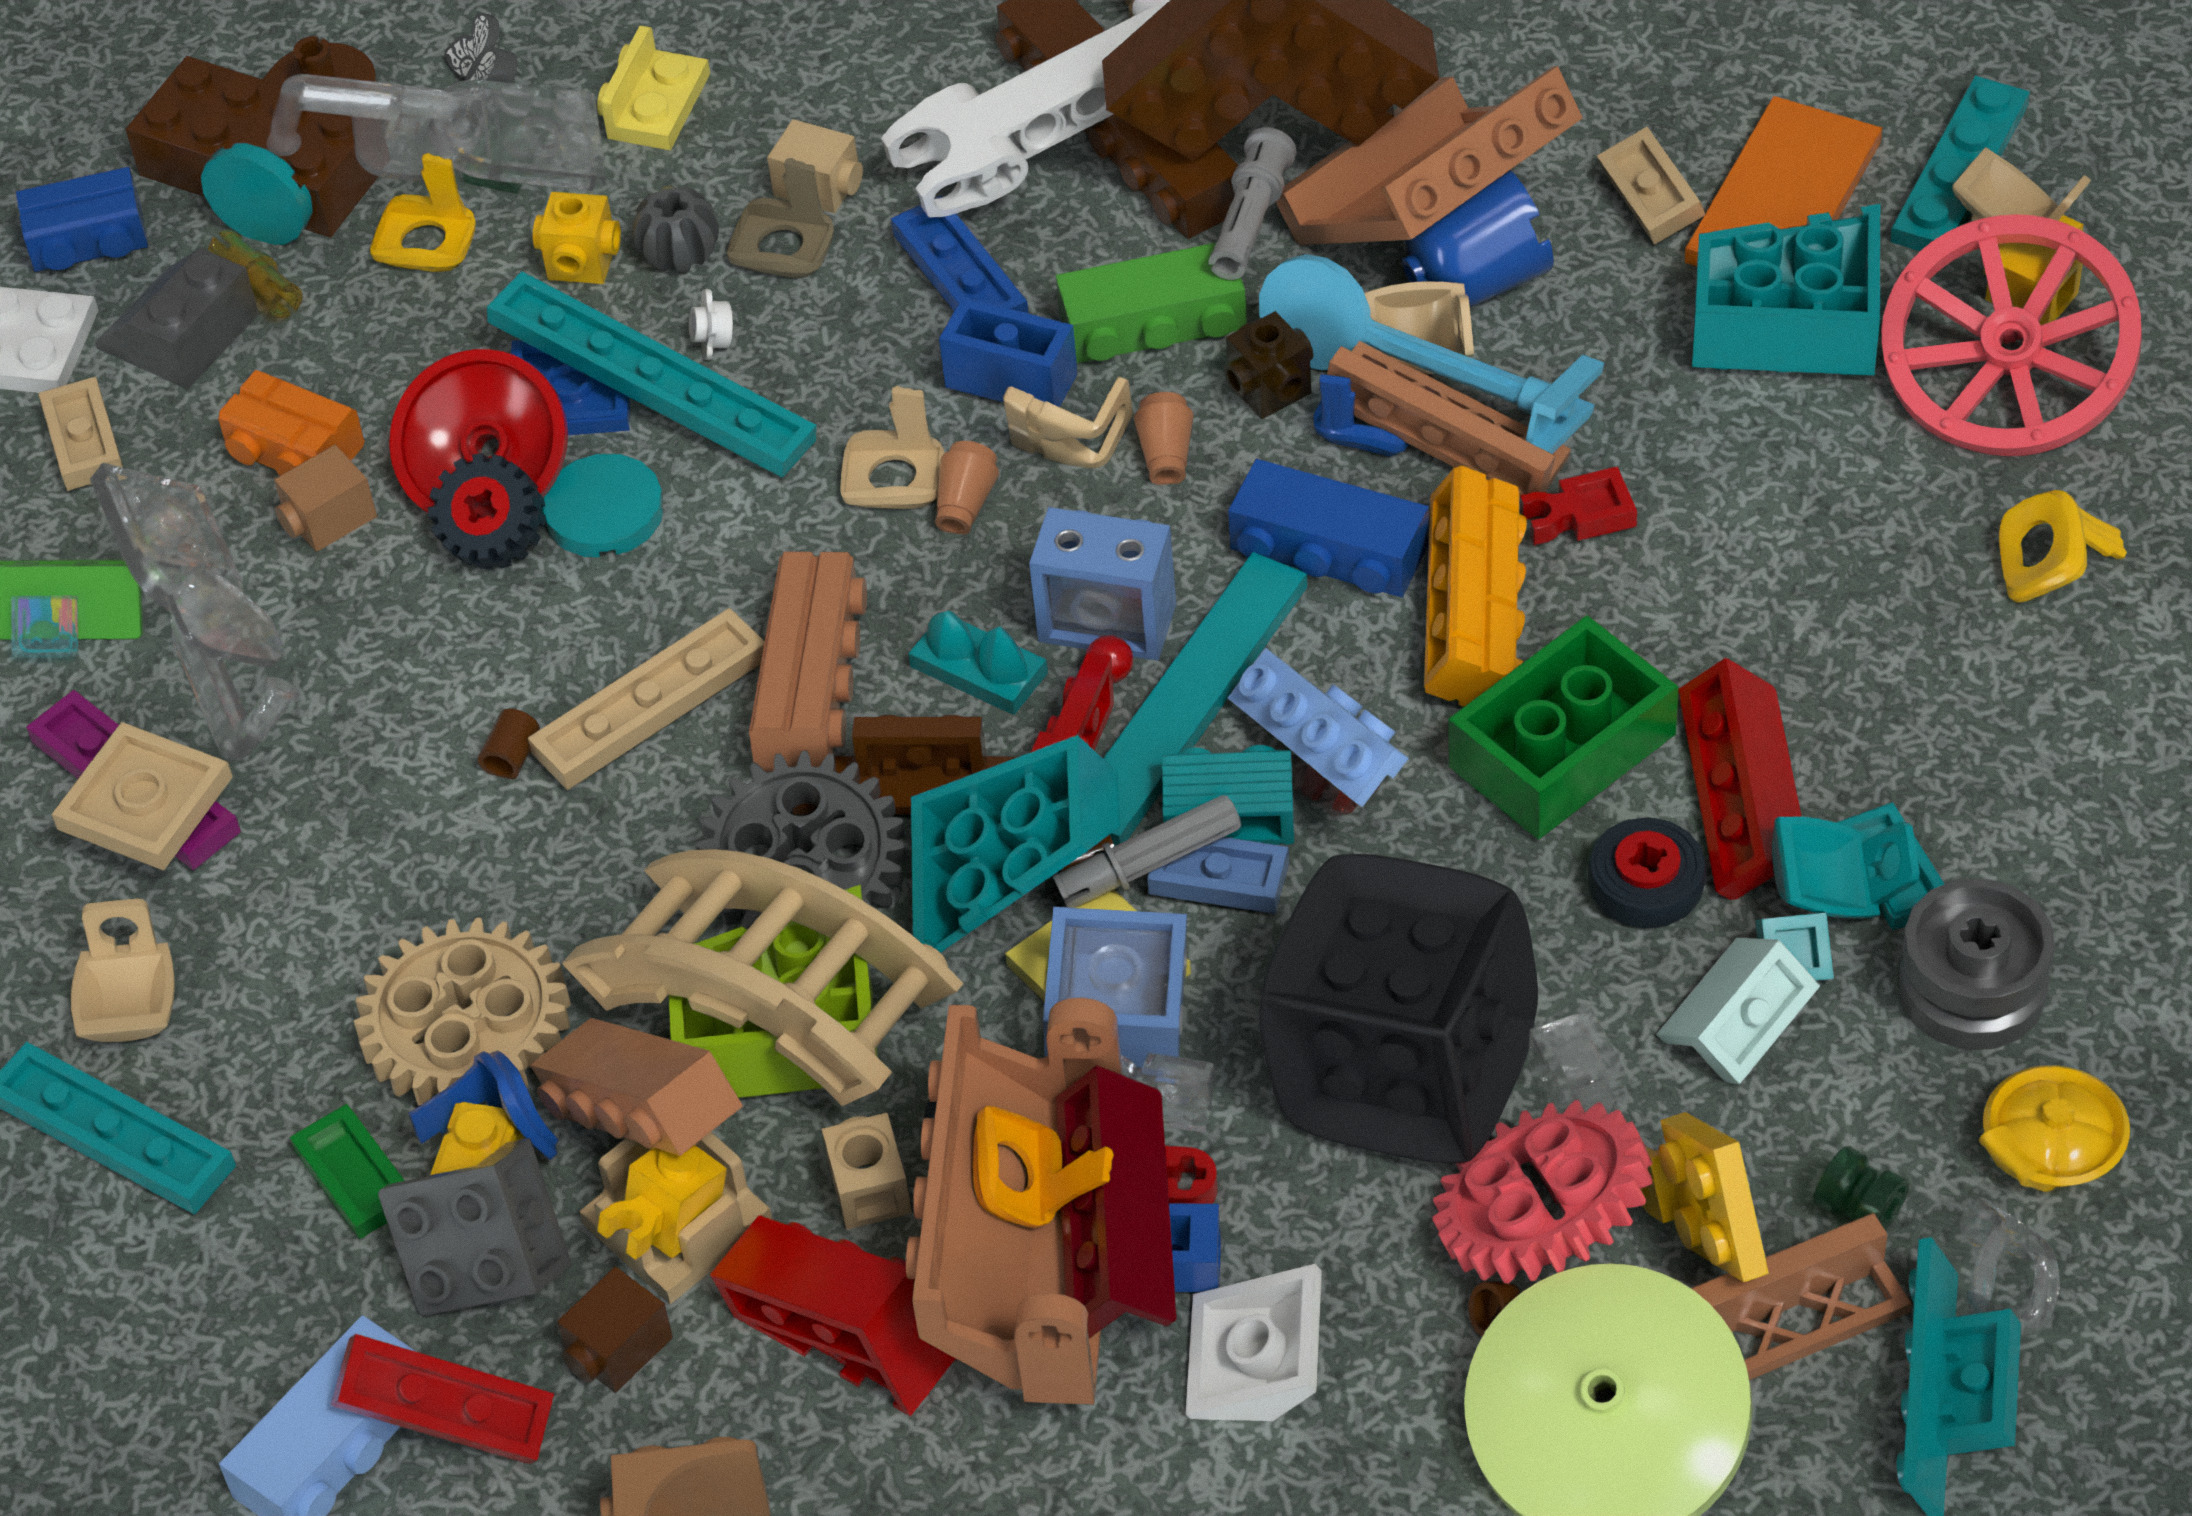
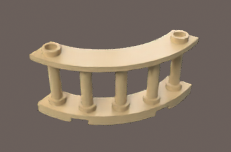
(727, 987)

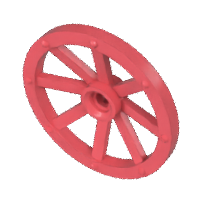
(2007, 326)

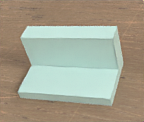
(1741, 1006)

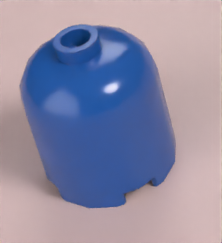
(1482, 243)

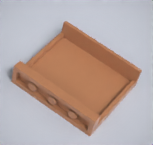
(1423, 163)

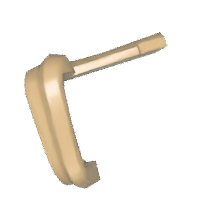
(907, 443)

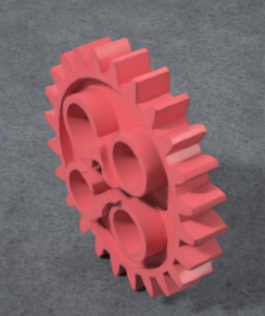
(1589, 1167)

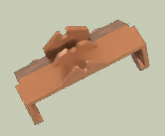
(983, 1283)

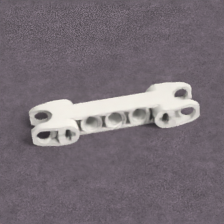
(993, 133)

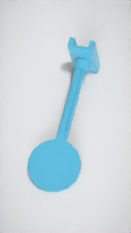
(1334, 313)

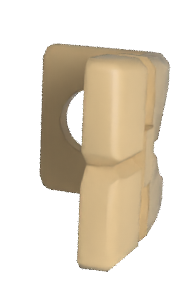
(1054, 430)

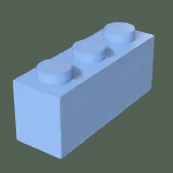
(304, 1445)

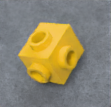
(577, 237)

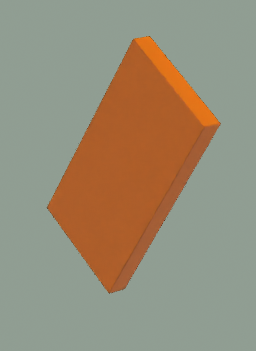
(1791, 168)

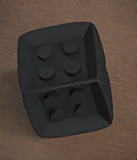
(1399, 1007)

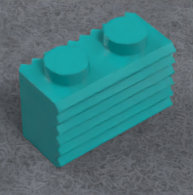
(1253, 779)

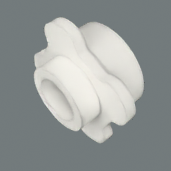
(711, 324)

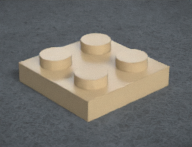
(142, 796)

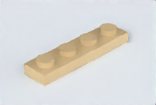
(647, 699)

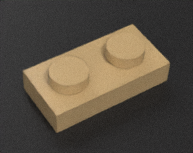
(1651, 185)
(79, 431)

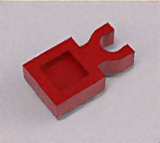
(1586, 503)

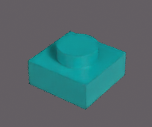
(1805, 939)

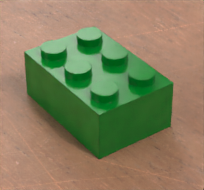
(1562, 726)

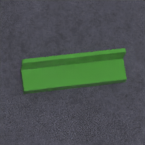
(105, 591)

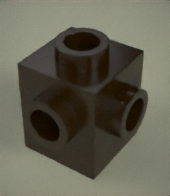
(1269, 364)

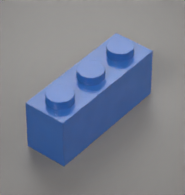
(1329, 528)

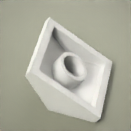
(1254, 1347)

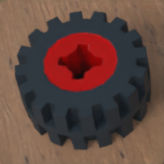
(503, 526)

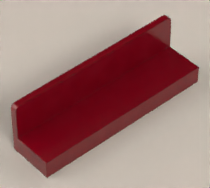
(1121, 1231)

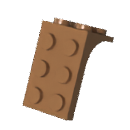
(691, 1480)

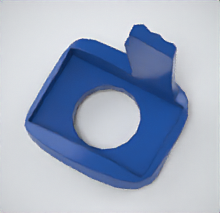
(1336, 420)
(501, 1085)

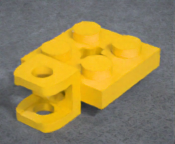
(1707, 1194)

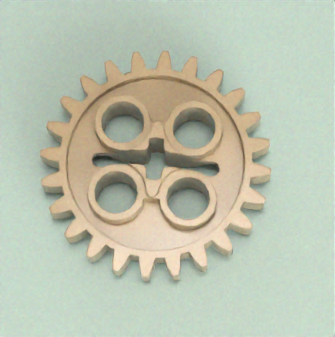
(462, 995)

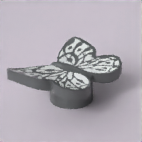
(476, 55)

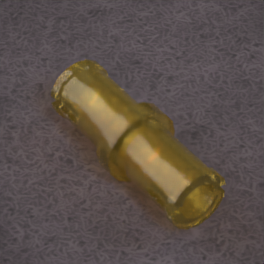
(266, 281)

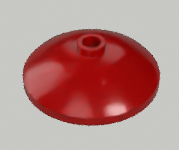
(463, 405)

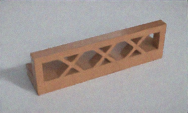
(1444, 420)
(1800, 1278)

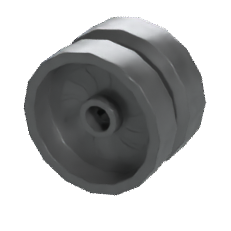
(1976, 964)

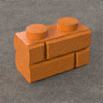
(285, 424)

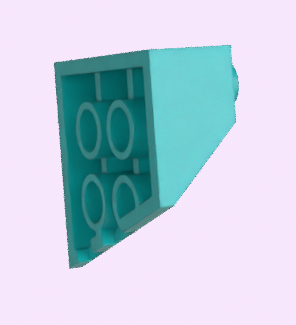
(1790, 296)
(1005, 834)

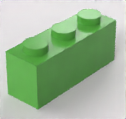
(1149, 303)

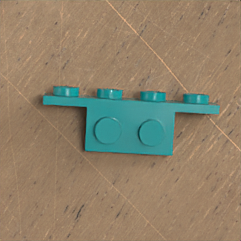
(1959, 1380)

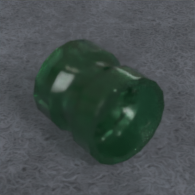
(1859, 1189)

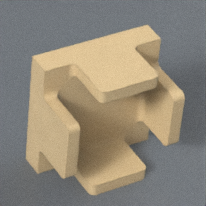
(702, 1241)

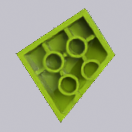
(749, 1053)

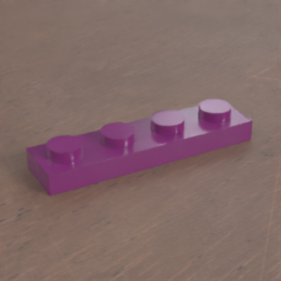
(73, 736)

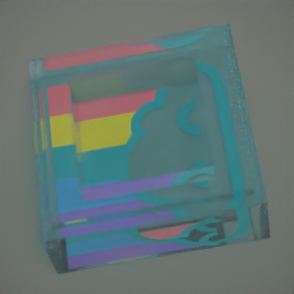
(44, 626)

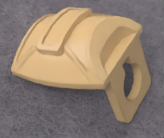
(1998, 188)
(1427, 311)
(121, 988)

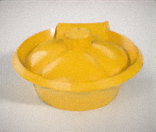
(2054, 1127)

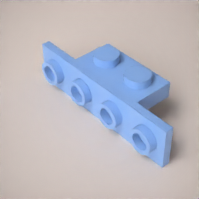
(1319, 726)

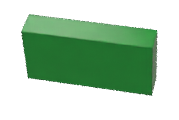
(347, 1167)

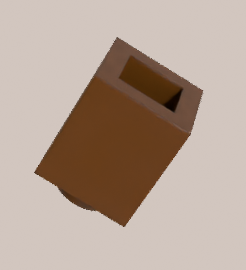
(613, 1330)

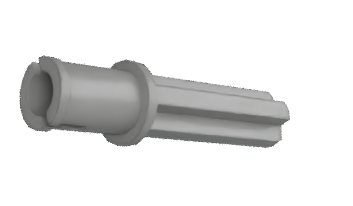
(1147, 852)

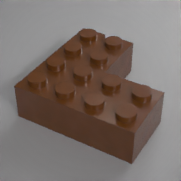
(1215, 61)

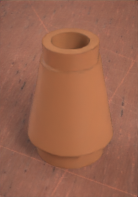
(1165, 435)
(964, 485)

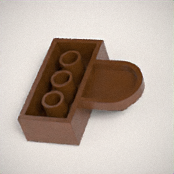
(215, 107)

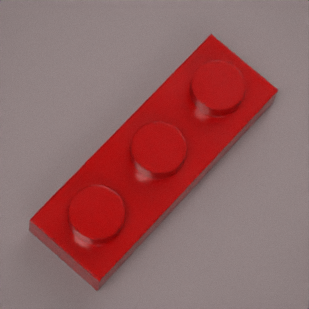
(442, 1399)

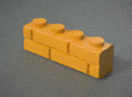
(1472, 585)

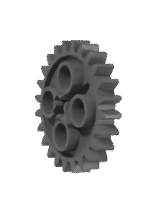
(762, 816)

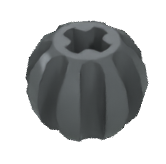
(675, 229)

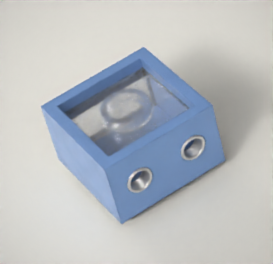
(1101, 580)
(1128, 963)

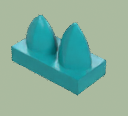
(978, 661)

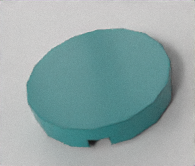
(256, 194)
(603, 505)

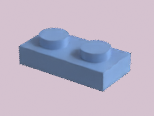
(1226, 874)

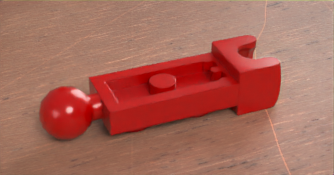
(1090, 694)

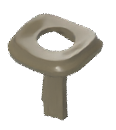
(800, 214)

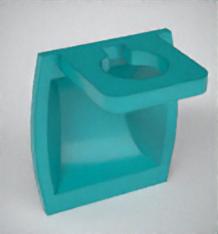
(1833, 866)

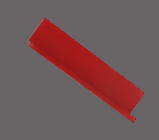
(1738, 772)

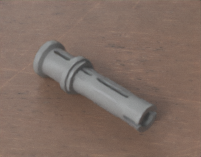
(1256, 186)

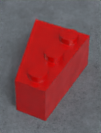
(835, 1300)

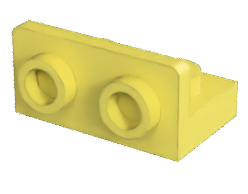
(650, 93)

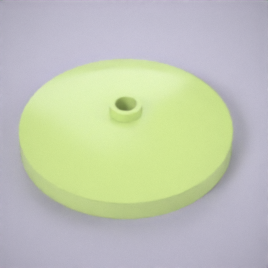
(1652, 1449)

